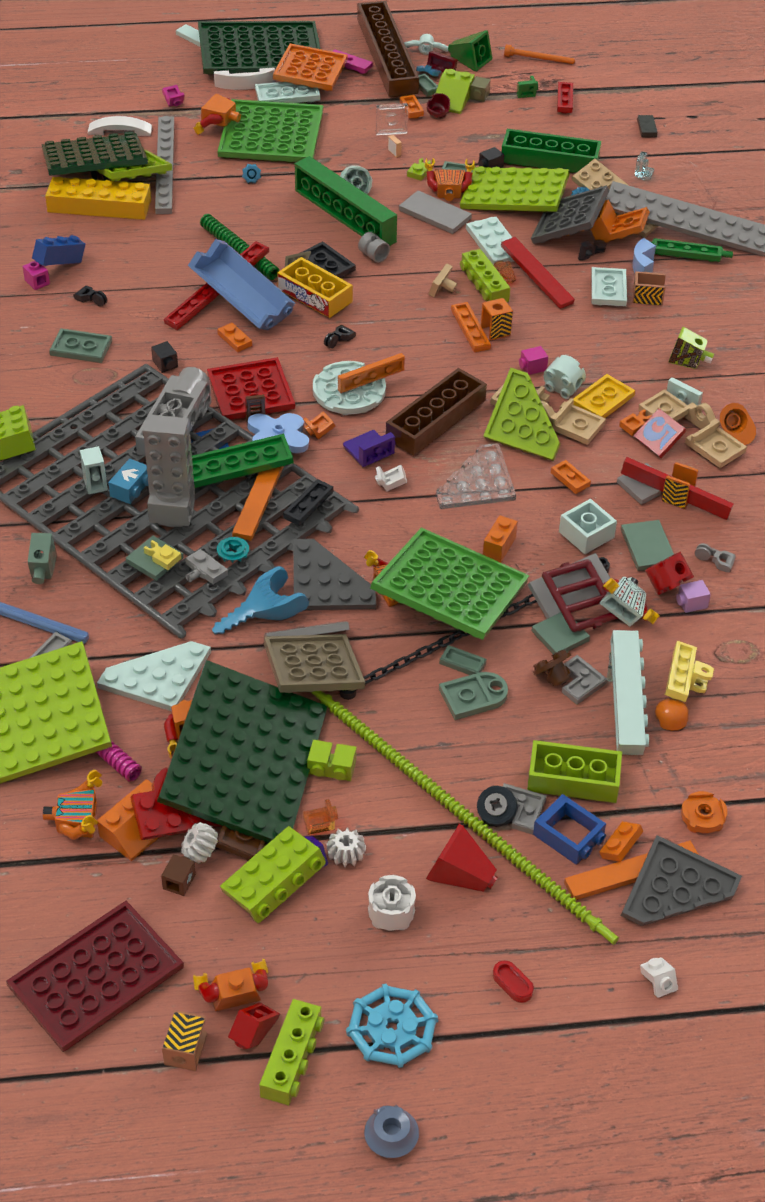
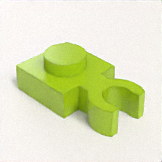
(418, 171)

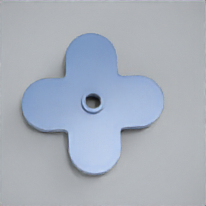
(287, 424)

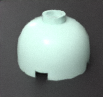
(358, 177)

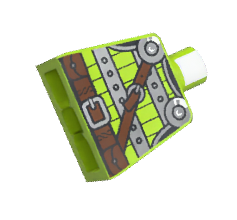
(690, 350)

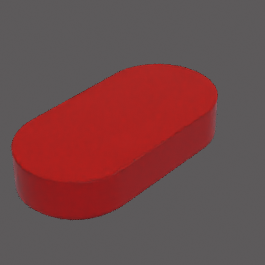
(513, 981)

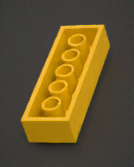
(98, 198)

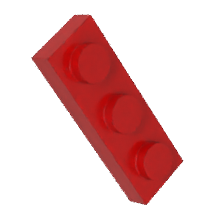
(565, 97)

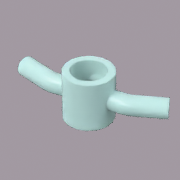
(426, 39)

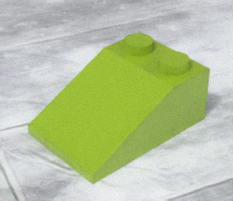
(456, 87)

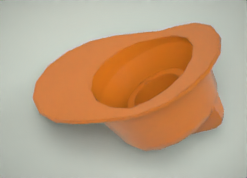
(738, 423)

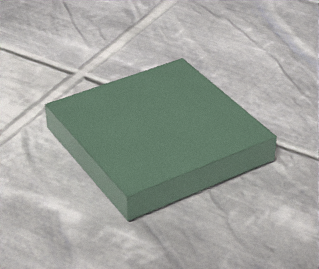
(144, 563)
(557, 635)

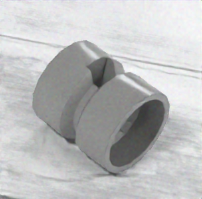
(374, 247)

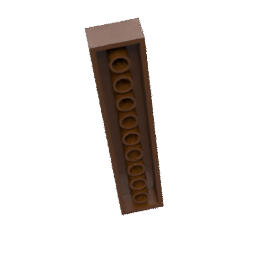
(387, 49)

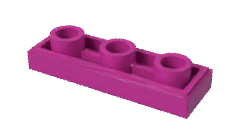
(356, 63)

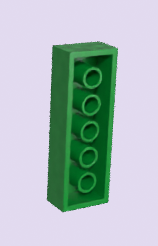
(548, 150)

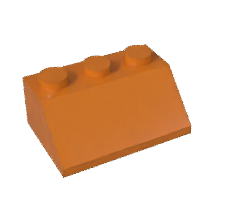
(120, 827)

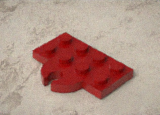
(158, 819)

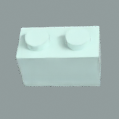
(93, 470)

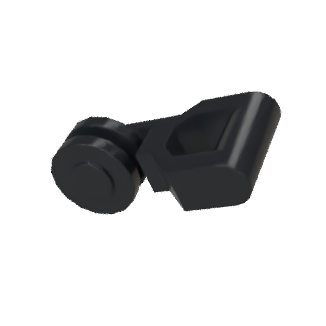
(588, 249)
(88, 294)
(340, 334)

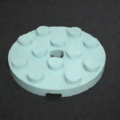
(350, 402)

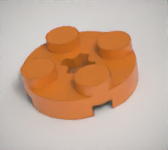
(702, 823)

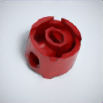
(669, 573)

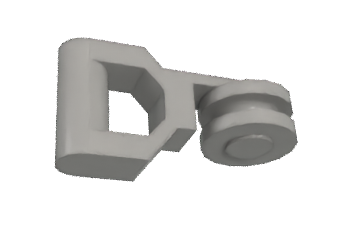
(704, 552)

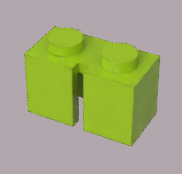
(336, 765)

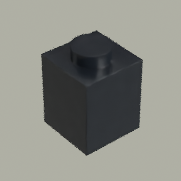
(491, 158)
(164, 356)

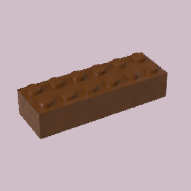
(436, 411)

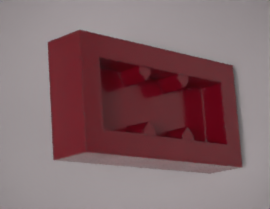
(441, 62)

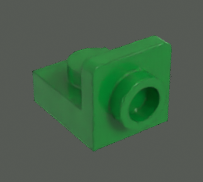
(527, 88)

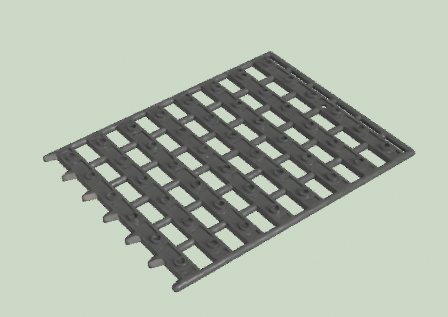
(119, 539)

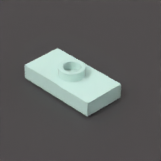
(684, 392)

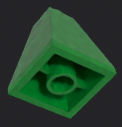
(472, 50)

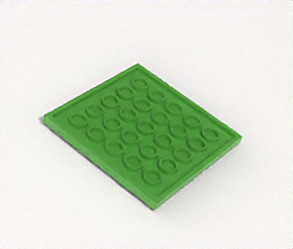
(272, 131)
(450, 583)

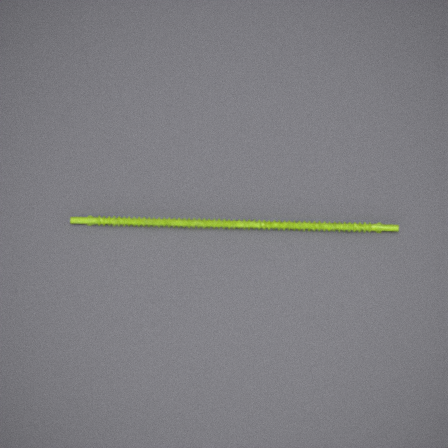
(458, 810)

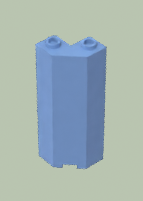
(242, 285)

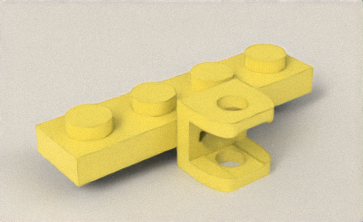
(685, 674)

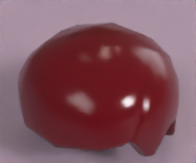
(438, 105)

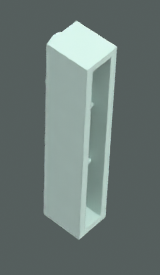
(627, 692)

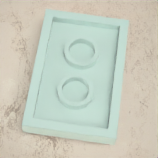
(608, 286)

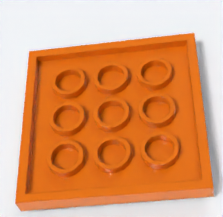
(310, 67)

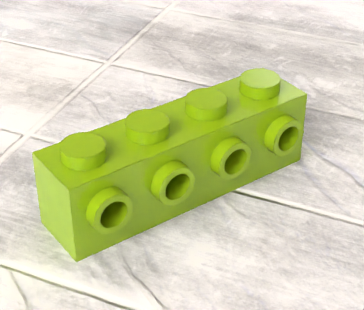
(484, 276)
(291, 1051)

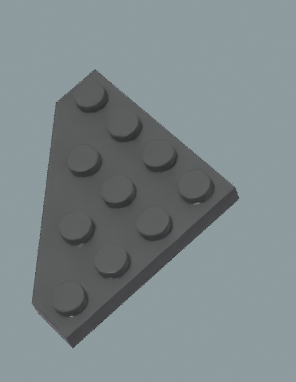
(328, 580)
(676, 883)

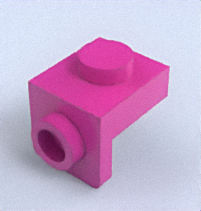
(173, 95)

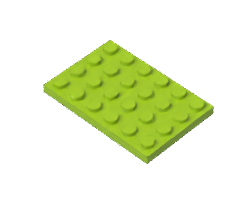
(515, 189)

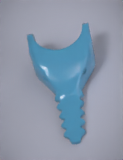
(265, 602)

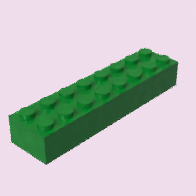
(344, 200)

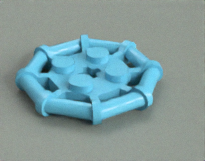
(394, 1012)

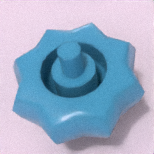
(251, 173)

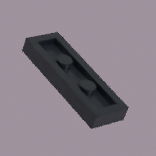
(308, 502)

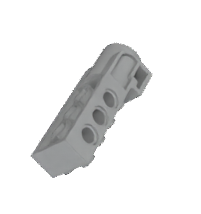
(182, 397)
(169, 470)

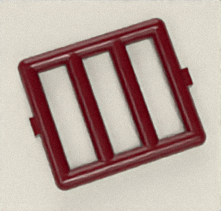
(566, 610)

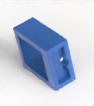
(565, 806)

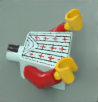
(627, 601)

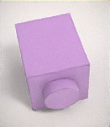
(693, 596)

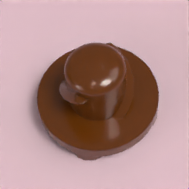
(555, 669)

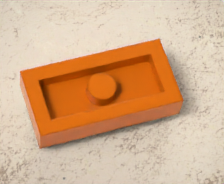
(414, 108)
(234, 337)
(570, 476)
(621, 841)

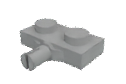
(205, 567)

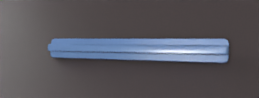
(43, 623)

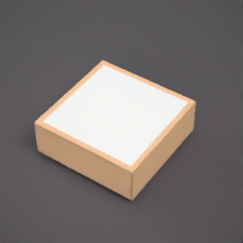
(394, 146)

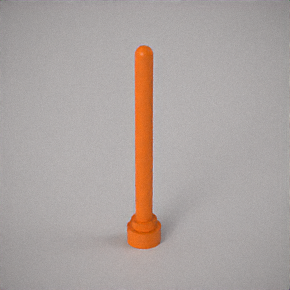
(510, 51)

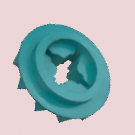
(234, 543)

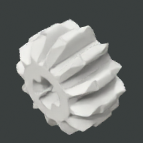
(199, 842)
(346, 847)

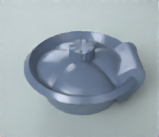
(391, 1132)

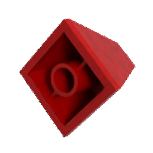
(463, 864)

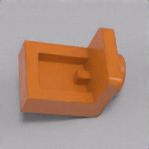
(319, 425)

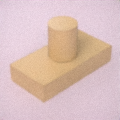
(443, 281)

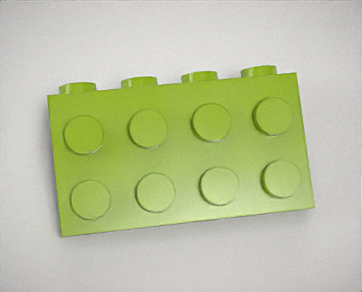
(274, 873)

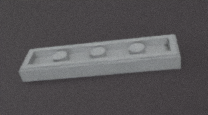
(312, 630)

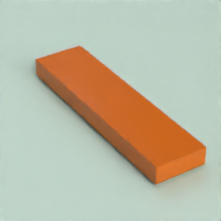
(470, 327)
(371, 373)

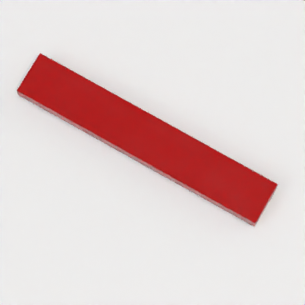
(537, 272)
(696, 497)

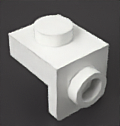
(391, 478)
(661, 975)

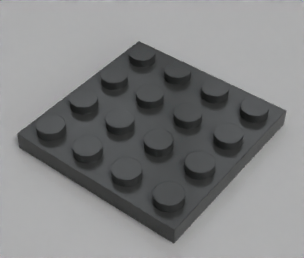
(573, 215)

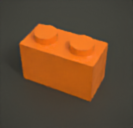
(500, 538)

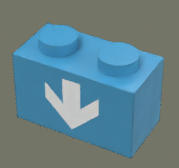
(129, 481)

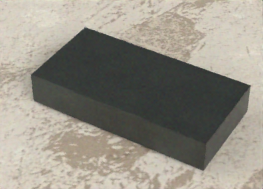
(647, 126)

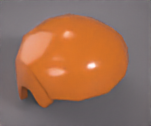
(672, 714)

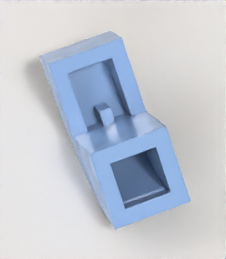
(643, 256)

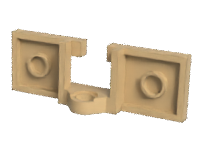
(597, 175)
(569, 420)
(709, 441)

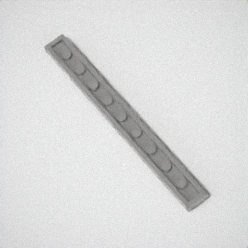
(165, 150)

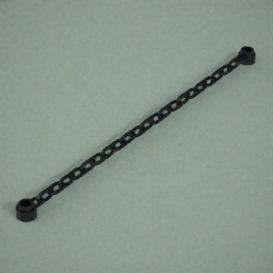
(348, 694)

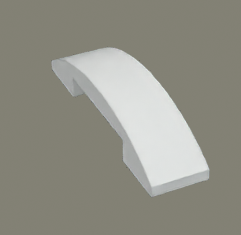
(243, 81)
(120, 123)

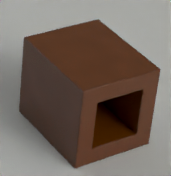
(178, 874)

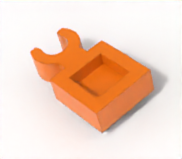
(633, 423)

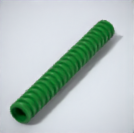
(222, 233)

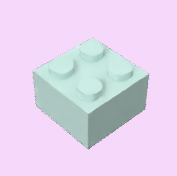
(587, 526)

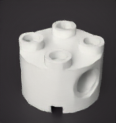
(391, 903)

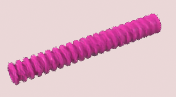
(121, 762)

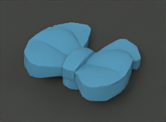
(434, 72)

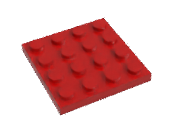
(237, 381)

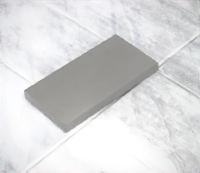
(435, 212)
(545, 599)

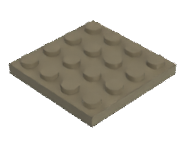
(313, 663)

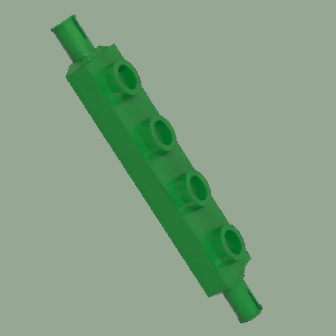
(690, 250)

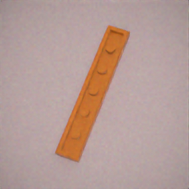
(256, 503)
(610, 876)

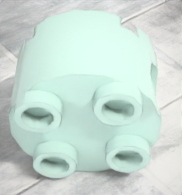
(564, 376)

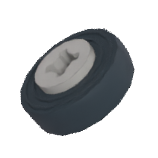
(504, 810)

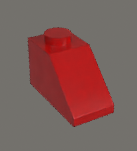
(252, 1025)

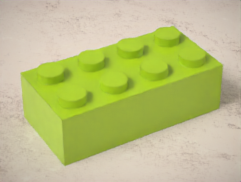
(575, 771)

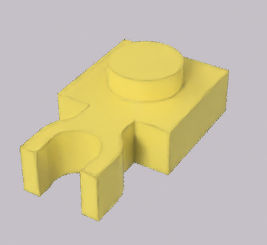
(164, 556)

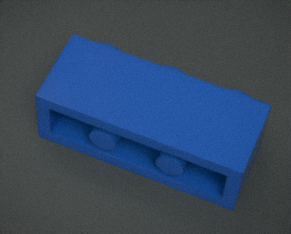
(58, 250)

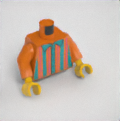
(76, 809)

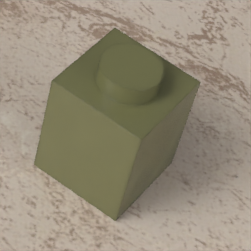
(480, 89)

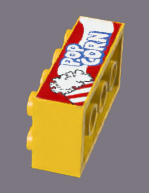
(315, 287)

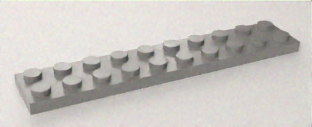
(690, 218)

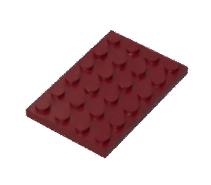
(94, 975)

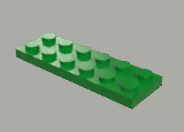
(241, 460)

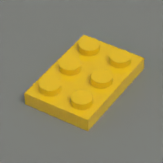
(604, 396)

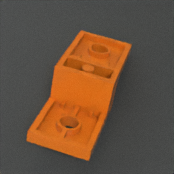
(610, 226)

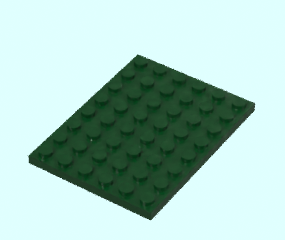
(251, 44)
(242, 754)

